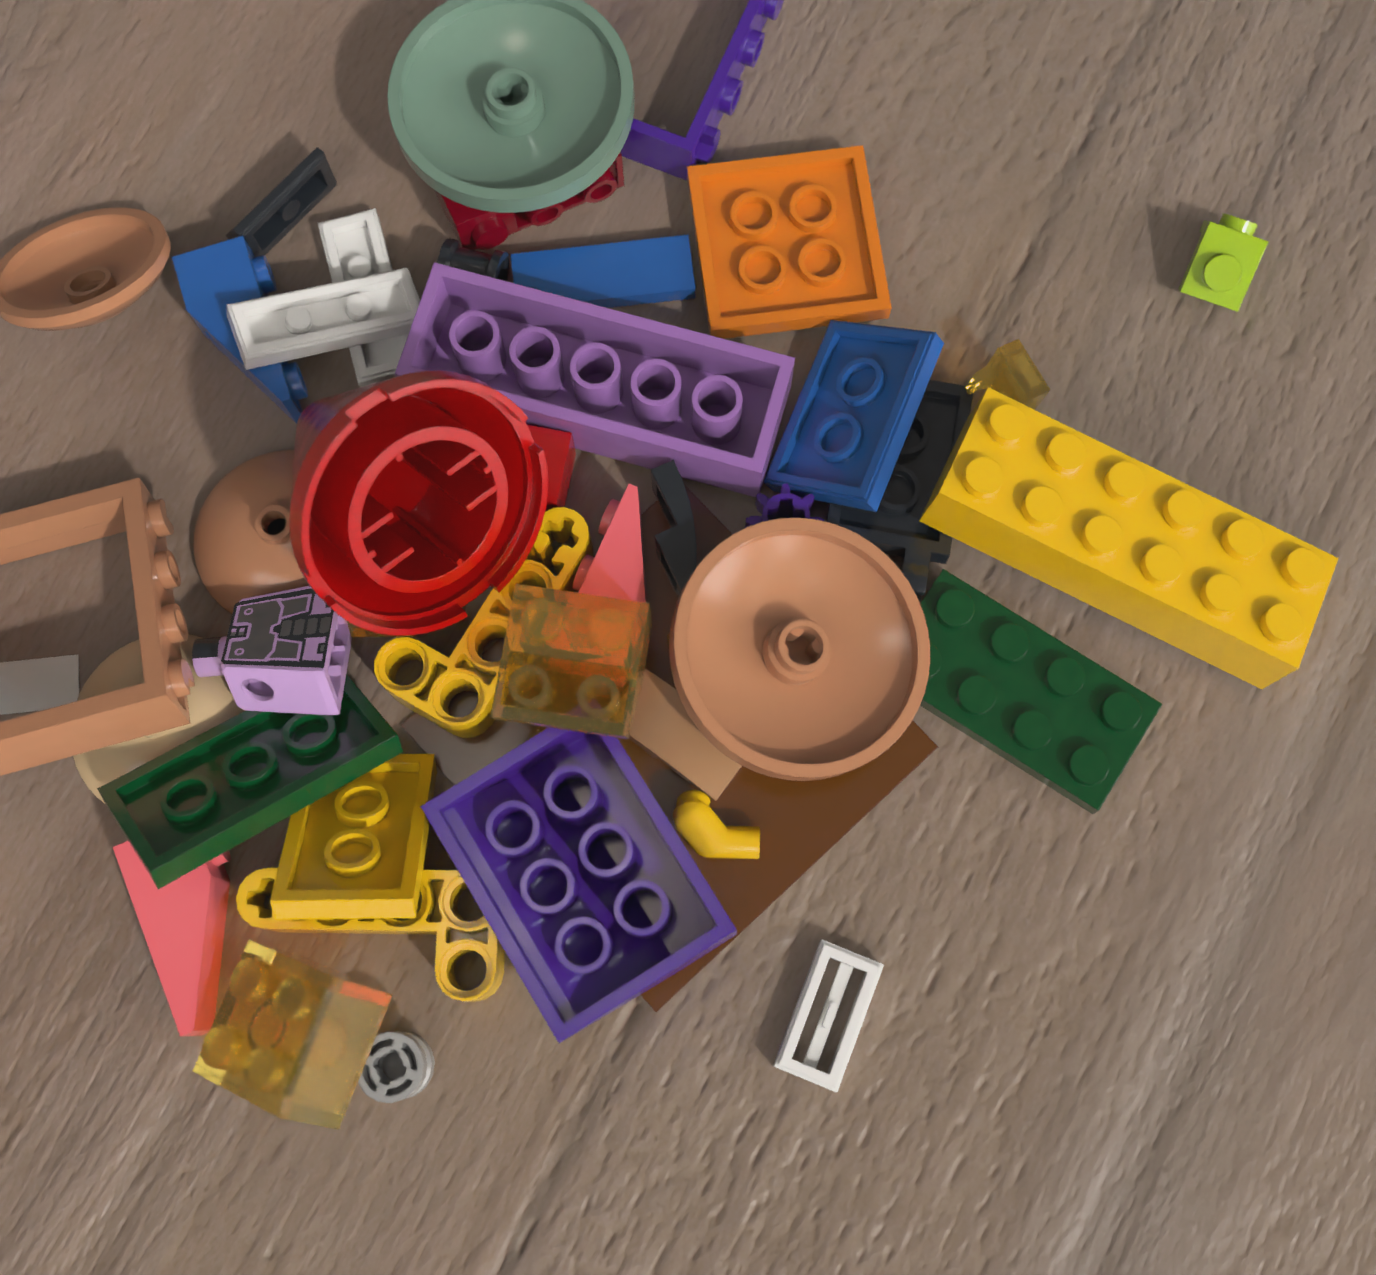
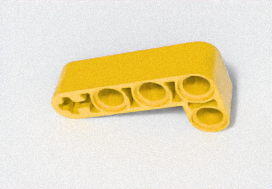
(465, 668)
(437, 916)

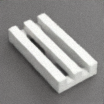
(807, 1069)

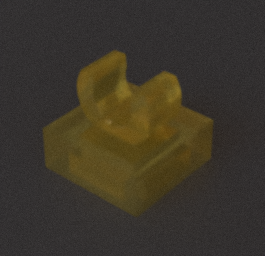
(1012, 375)

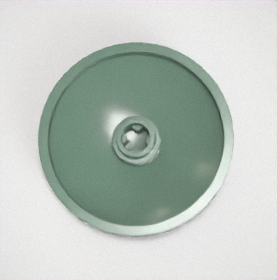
(511, 101)

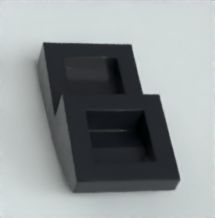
(677, 545)

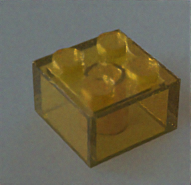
(292, 1035)

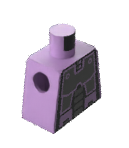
(281, 654)

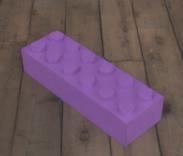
(608, 376)

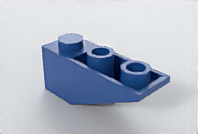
(230, 275)

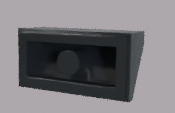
(286, 204)

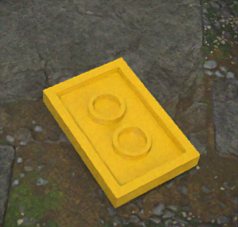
(359, 847)

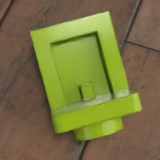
(1224, 262)

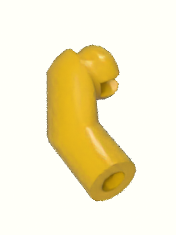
(708, 834)

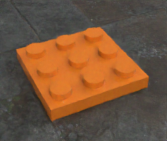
(788, 242)

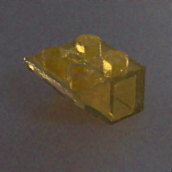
(572, 661)

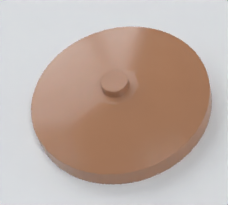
(799, 649)

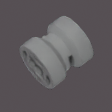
(407, 1069)

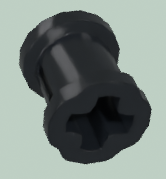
(474, 261)

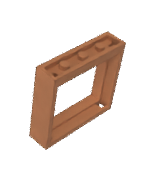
(130, 711)

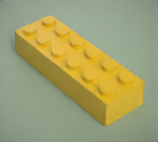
(1130, 540)

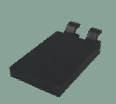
(921, 461)

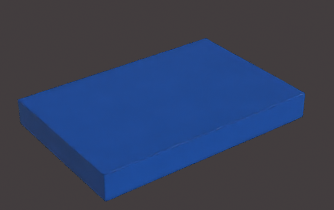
(854, 413)

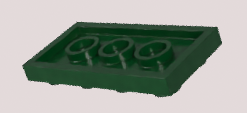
(1030, 694)
(243, 781)

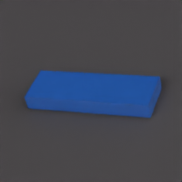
(612, 272)

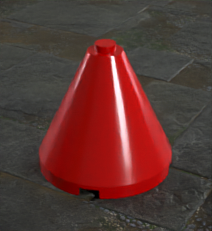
(414, 499)

